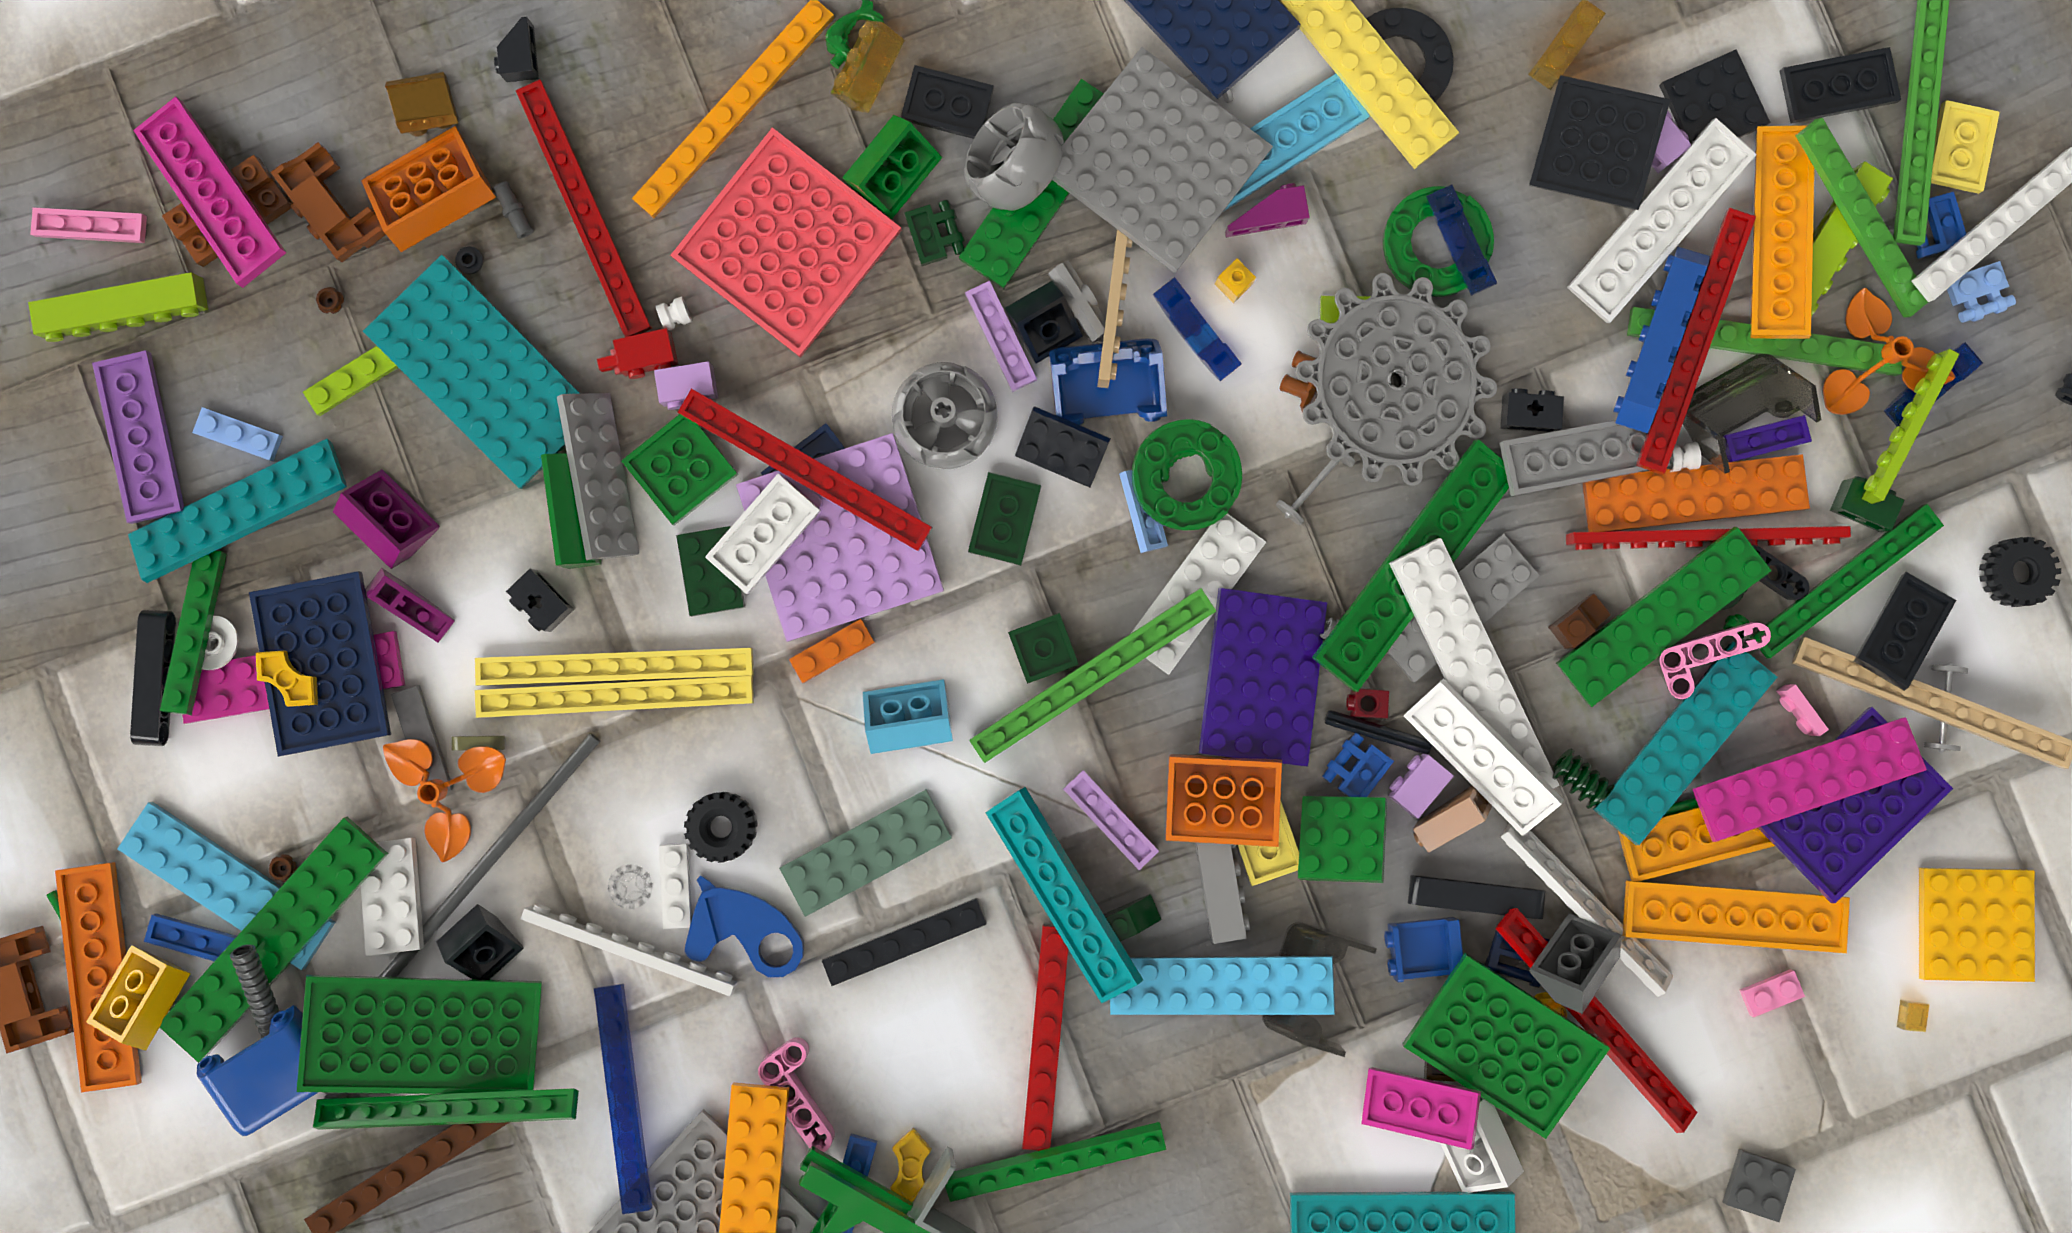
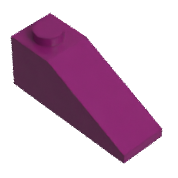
(1279, 210)
(408, 605)

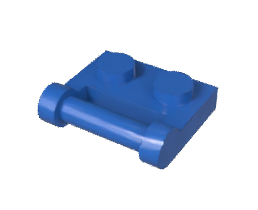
(1945, 225)

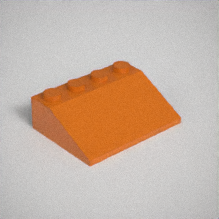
(427, 189)
(1223, 800)

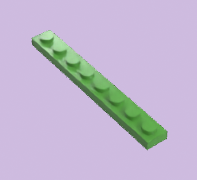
(1861, 216)

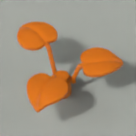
(1872, 317)
(482, 769)

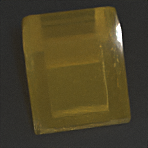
(1912, 1016)

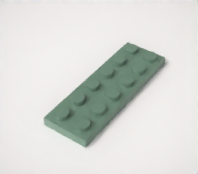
(865, 853)

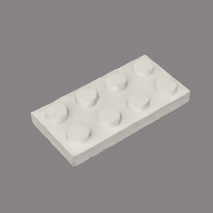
(763, 533)
(393, 901)

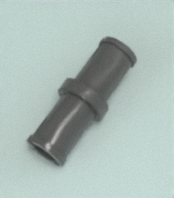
(513, 210)

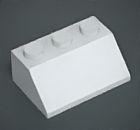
(1491, 1161)

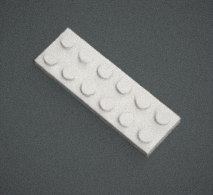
(1212, 564)
(1483, 757)

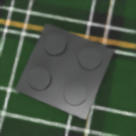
(1759, 1185)

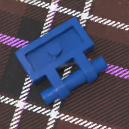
(1365, 772)

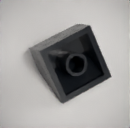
(1044, 321)
(478, 945)

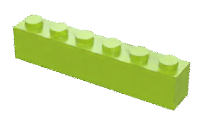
(1835, 238)
(118, 306)

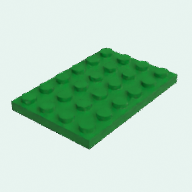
(1506, 1045)

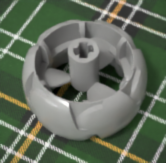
(1013, 156)
(978, 423)

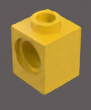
(1235, 280)

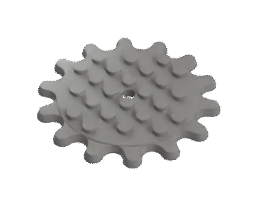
(1436, 371)

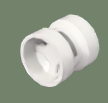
(674, 313)
(1685, 457)

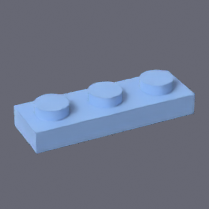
(237, 434)
(1148, 531)

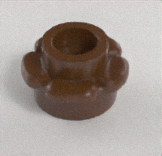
(323, 297)
(276, 864)

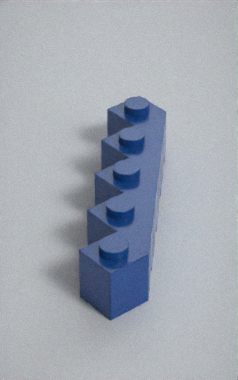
(1661, 339)

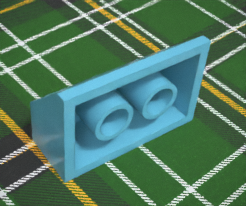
(907, 716)

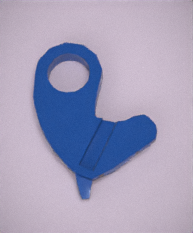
(748, 917)

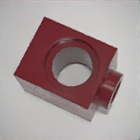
(1380, 703)

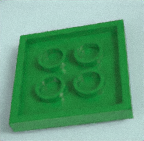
(679, 468)
(1342, 839)

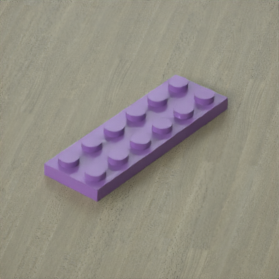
(138, 437)

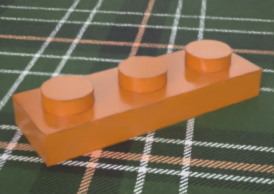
(832, 651)

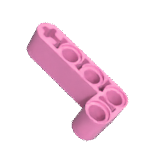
(1714, 653)
(802, 1098)

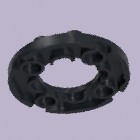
(1430, 39)

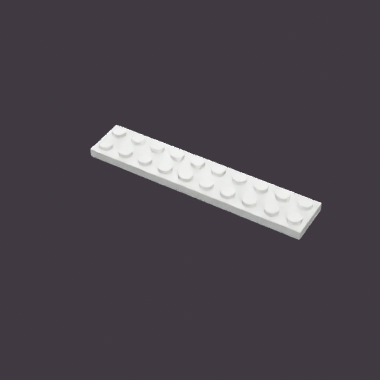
(1465, 649)

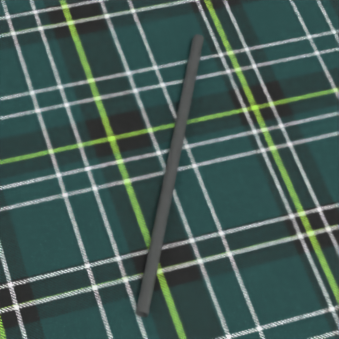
(496, 851)

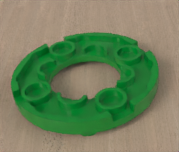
(1398, 245)
(1225, 474)

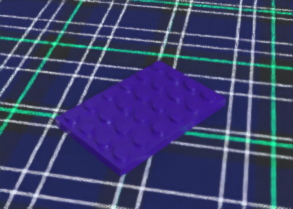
(1262, 677)
(1849, 836)

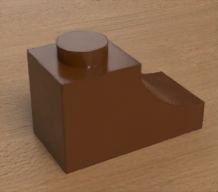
(1579, 622)

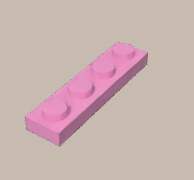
(88, 225)

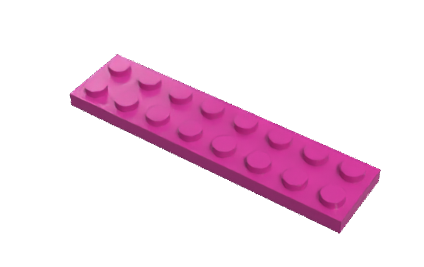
(209, 192)
(236, 691)
(1809, 779)

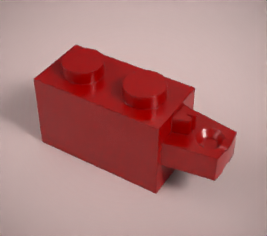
(640, 354)

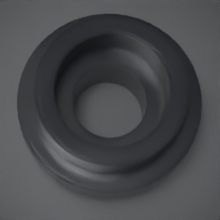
(476, 263)

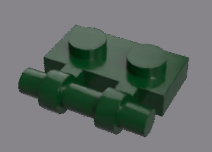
(926, 236)

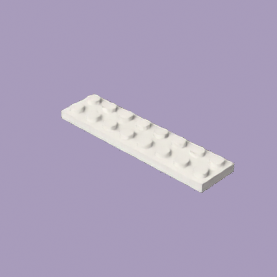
(1661, 221)

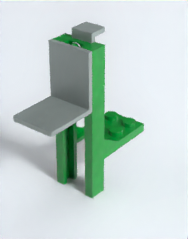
(860, 1199)

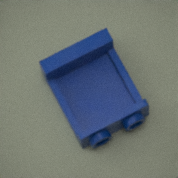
(1423, 948)

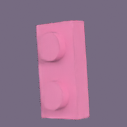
(1806, 716)
(1772, 993)

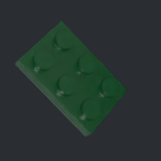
(1004, 519)
(705, 584)

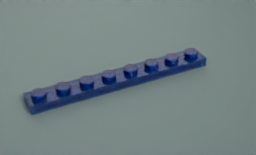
(623, 1099)

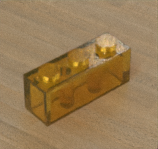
(1566, 43)
(867, 66)

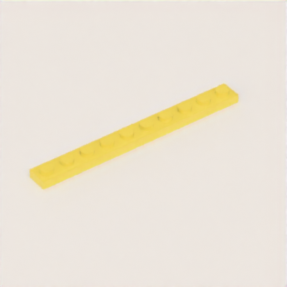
(614, 666)
(614, 696)

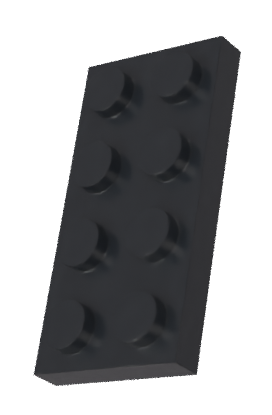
(1840, 85)
(1905, 631)

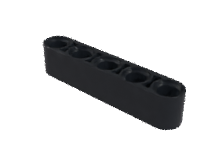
(152, 660)
(1475, 896)

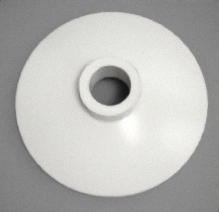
(227, 635)

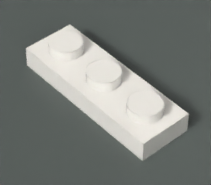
(675, 886)

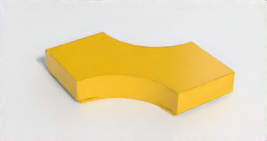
(294, 686)
(911, 1153)

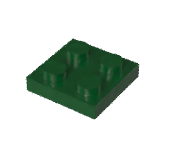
(1043, 648)

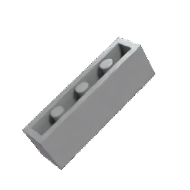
(1221, 892)

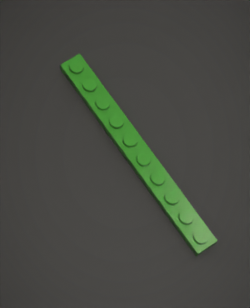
(1921, 122)
(1816, 350)
(1092, 675)

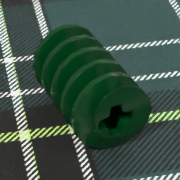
(1582, 778)

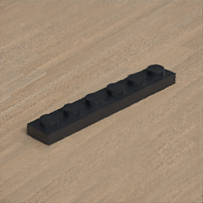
(904, 942)

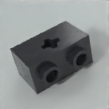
(1517, 417)
(553, 608)

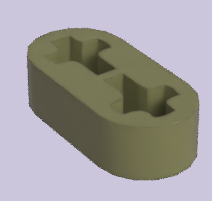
(467, 742)

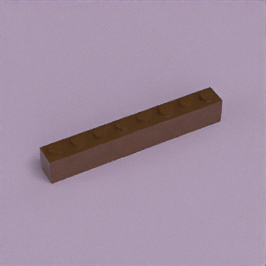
(398, 1176)

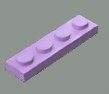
(1000, 336)
(1111, 820)

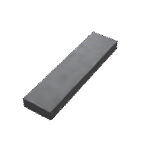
(418, 725)

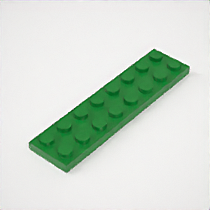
(1010, 235)
(1663, 616)

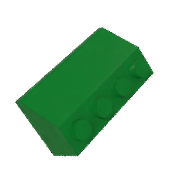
(563, 513)

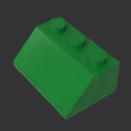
(892, 166)

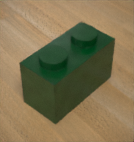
(1877, 516)

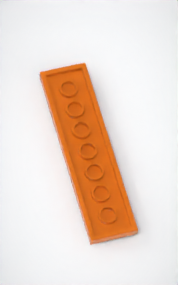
(1696, 494)
(92, 955)

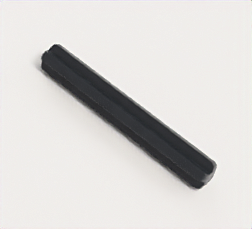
(1378, 732)

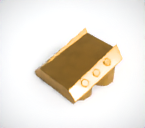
(422, 103)

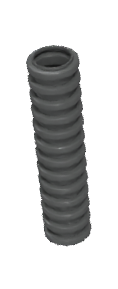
(255, 986)

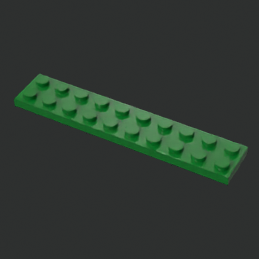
(1381, 607)
(278, 933)

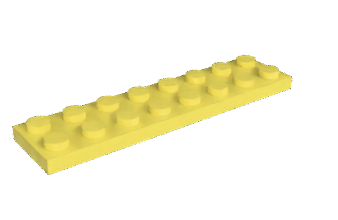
(1374, 76)

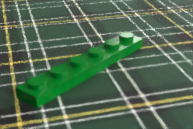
(193, 634)

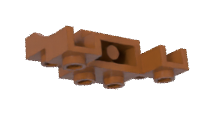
(260, 189)
(312, 199)
(21, 1007)

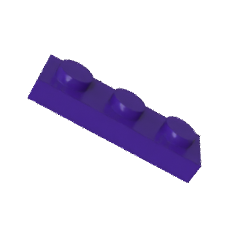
(1767, 438)

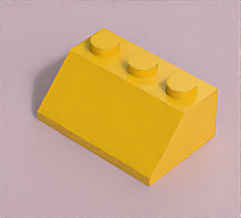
(138, 998)

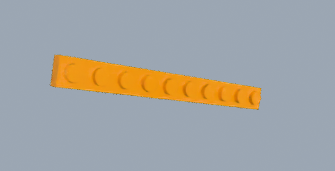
(733, 107)

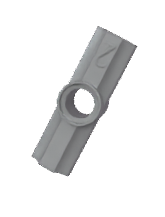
(1080, 300)

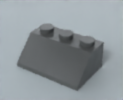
(1577, 962)

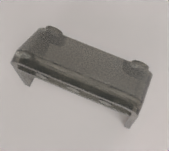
(1741, 395)
(1310, 940)

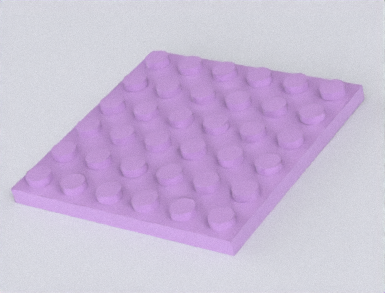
(841, 562)

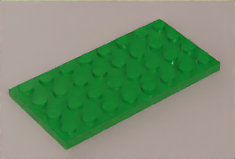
(418, 1035)

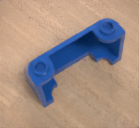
(1136, 389)
(261, 1078)

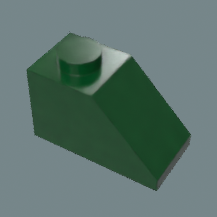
(1133, 917)

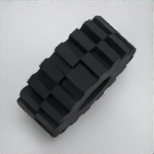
(2000, 576)
(699, 827)

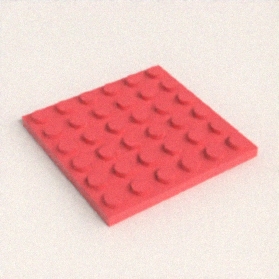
(786, 242)

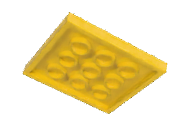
(1977, 924)

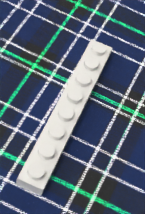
(1995, 227)
(1587, 906)
(619, 945)

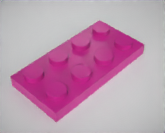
(1421, 1108)

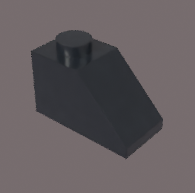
(518, 53)

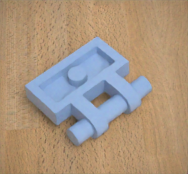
(1978, 283)

